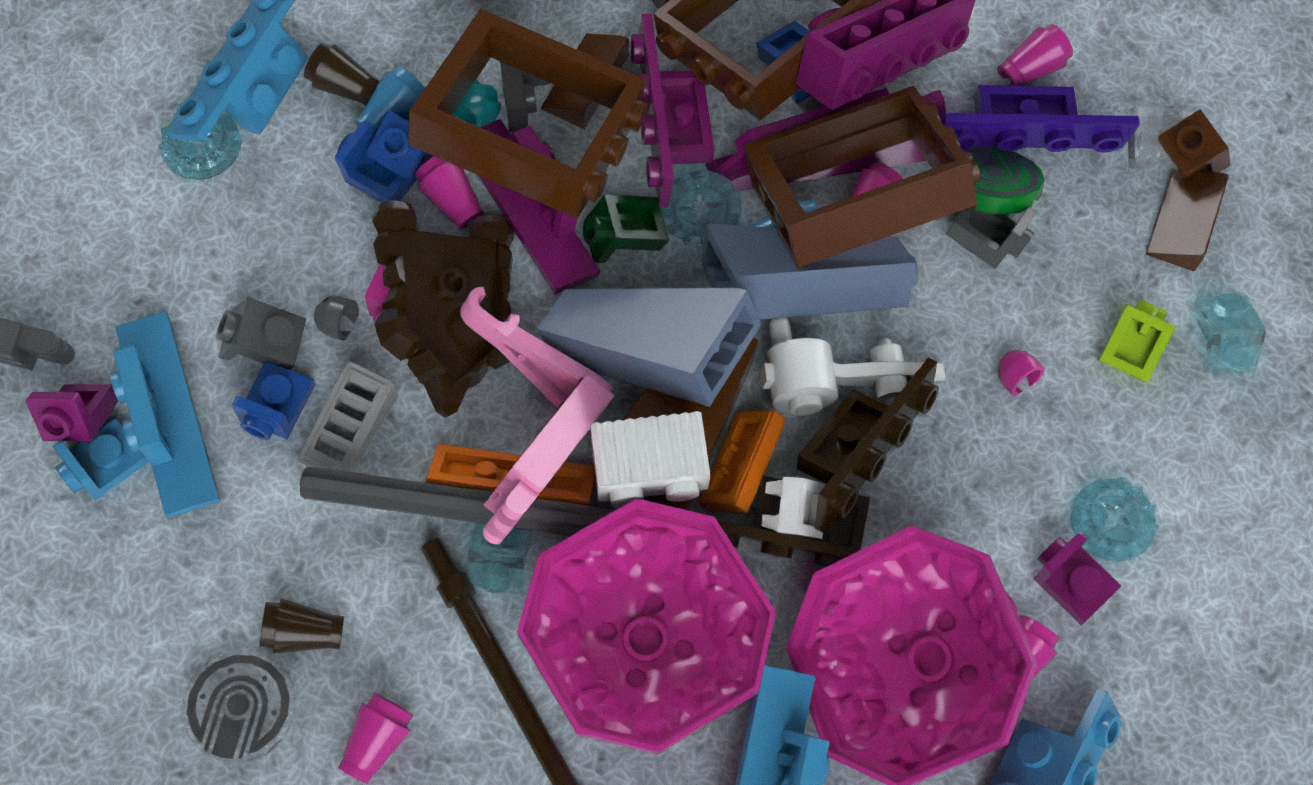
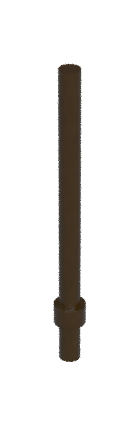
(458, 593)

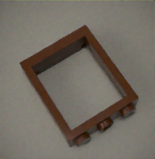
(759, 94)
(506, 162)
(875, 213)

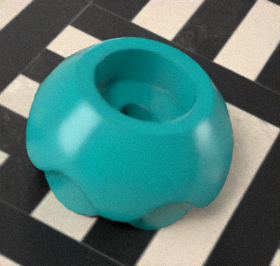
(479, 105)

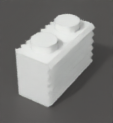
(650, 458)

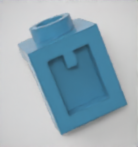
(99, 463)

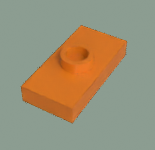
(742, 461)

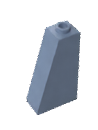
(851, 281)
(655, 337)

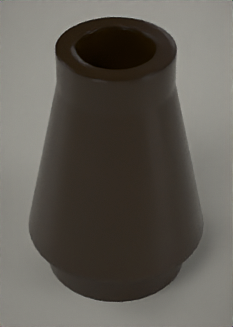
(339, 74)
(297, 627)

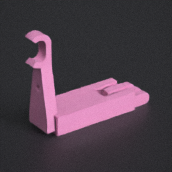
(564, 383)

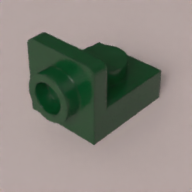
(624, 224)

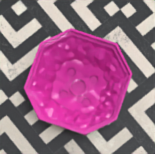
(646, 625)
(912, 657)

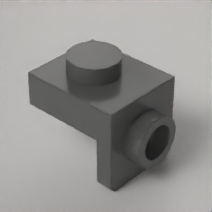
(992, 234)
(261, 333)

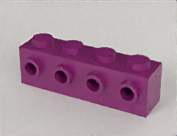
(879, 46)

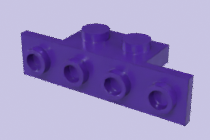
(1036, 119)

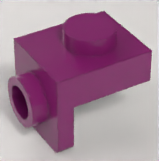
(73, 412)

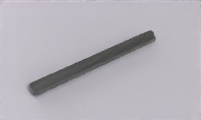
(440, 500)

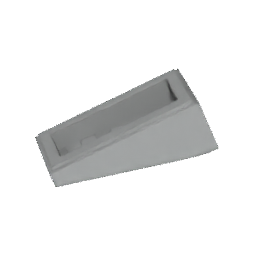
(341, 395)

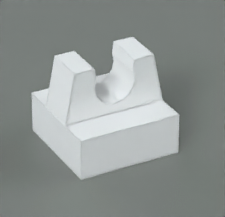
(797, 507)

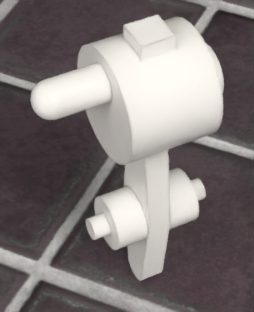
(807, 379)

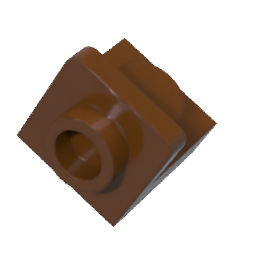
(1194, 145)

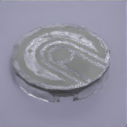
(239, 706)

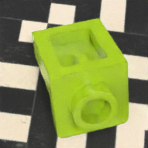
(1137, 340)

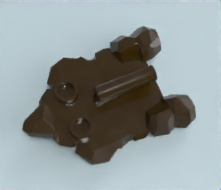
(428, 286)

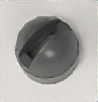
(329, 314)

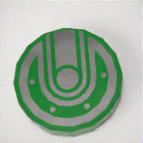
(1006, 181)

